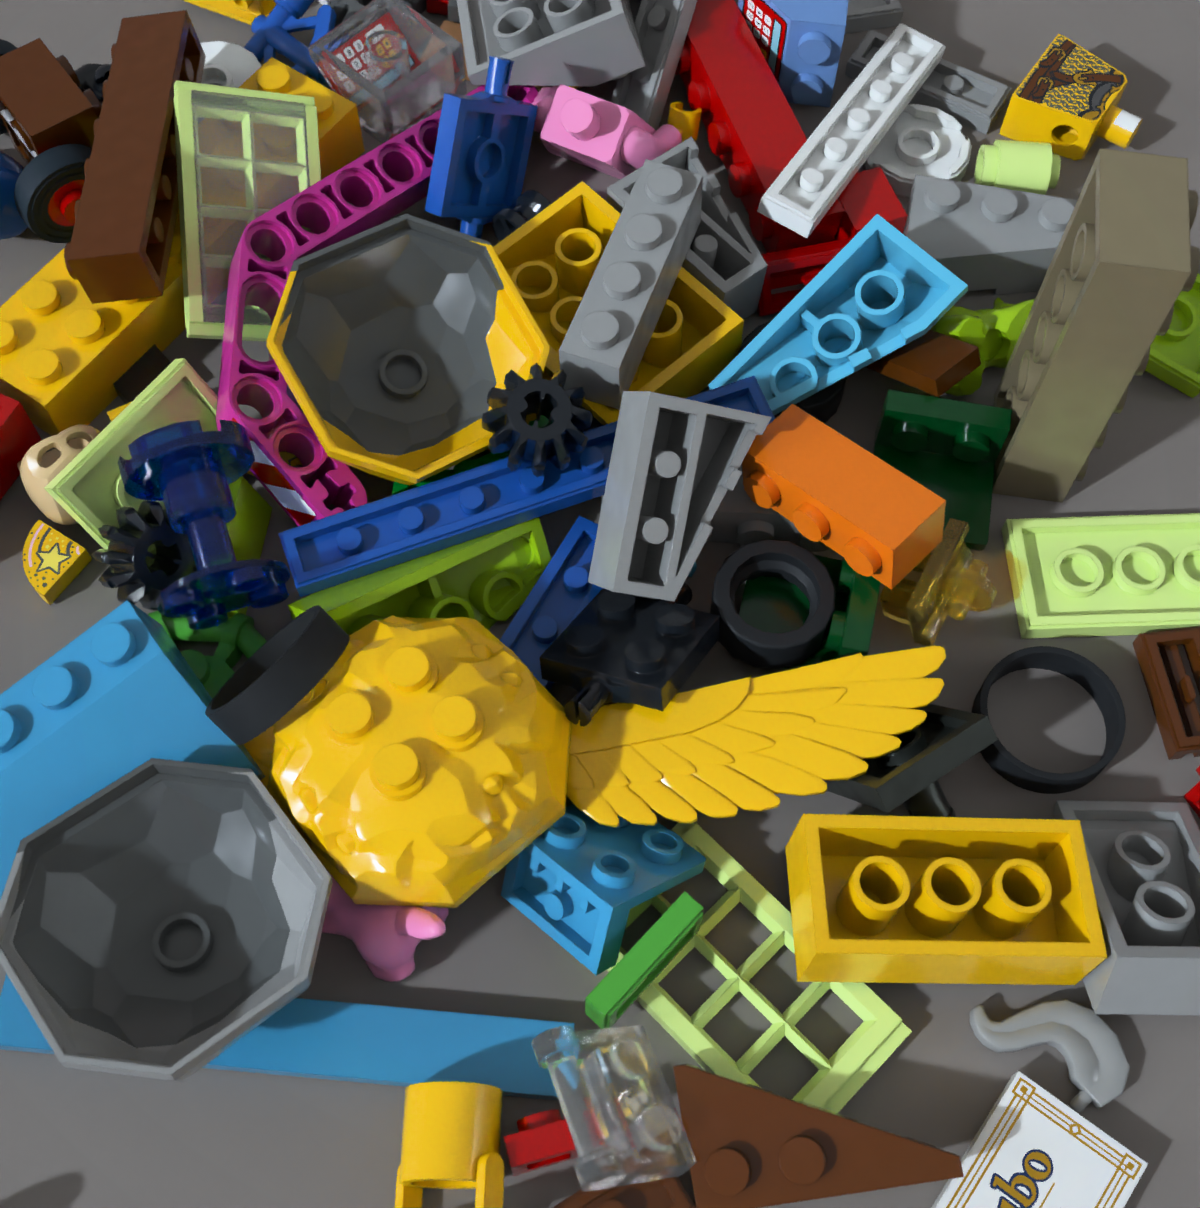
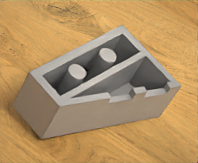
(987, 232)
(722, 249)
(663, 489)

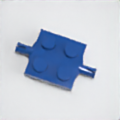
(481, 152)

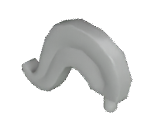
(1083, 1038)

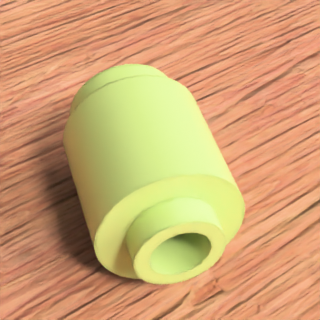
(1018, 166)

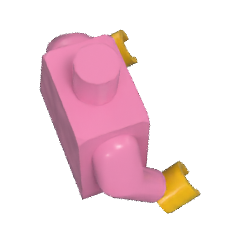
(605, 133)

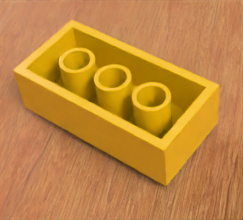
(942, 900)

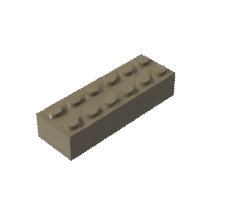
(1095, 319)

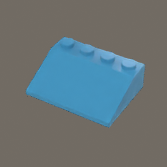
(96, 716)

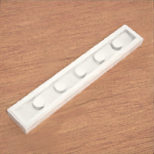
(851, 131)

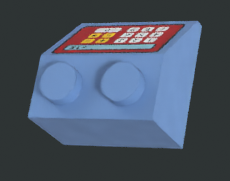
(800, 44)

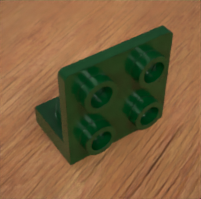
(947, 450)
(782, 607)

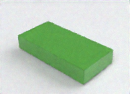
(644, 961)

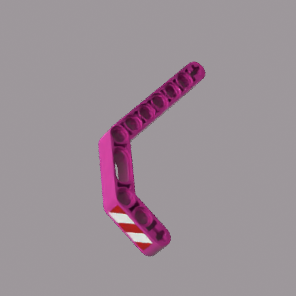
(379, 188)

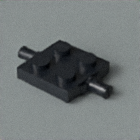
(629, 651)

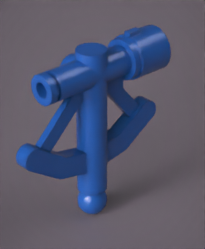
(273, 35)

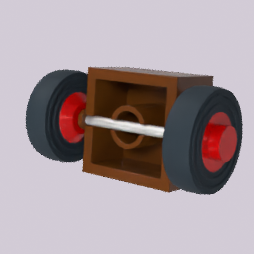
(51, 131)

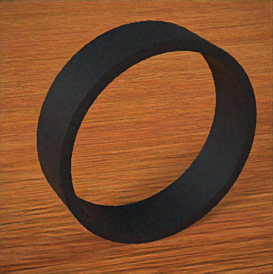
(278, 675)
(1092, 680)

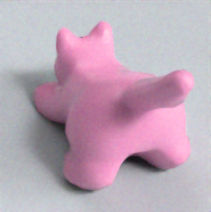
(383, 933)

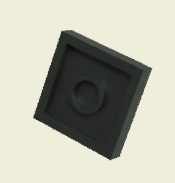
(924, 756)

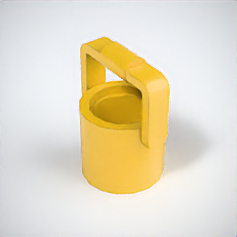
(451, 1142)

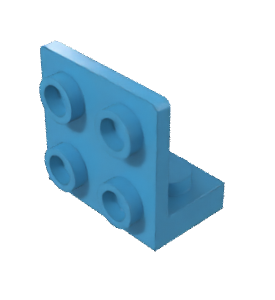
(589, 875)

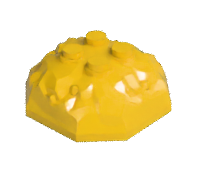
(421, 762)

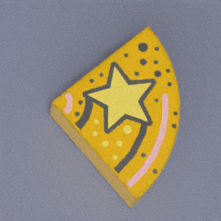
(52, 560)

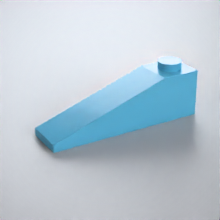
(849, 315)

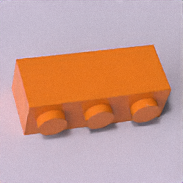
(843, 496)

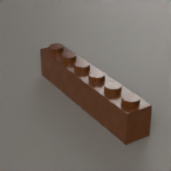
(131, 176)

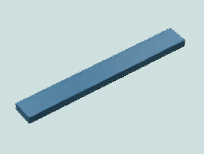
(360, 1045)

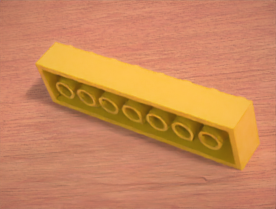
(68, 353)

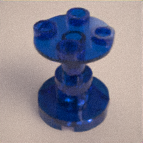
(193, 479)

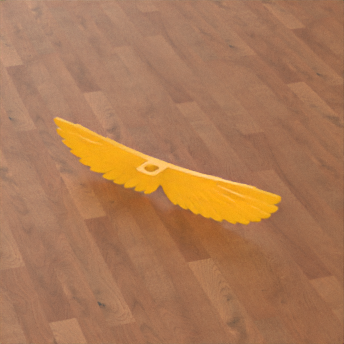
(738, 739)

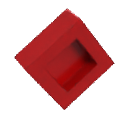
(540, 1142)

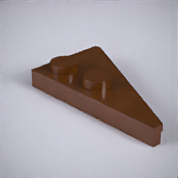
(779, 1150)

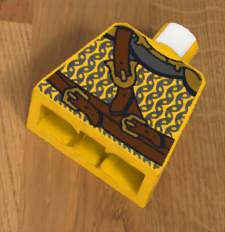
(1070, 102)

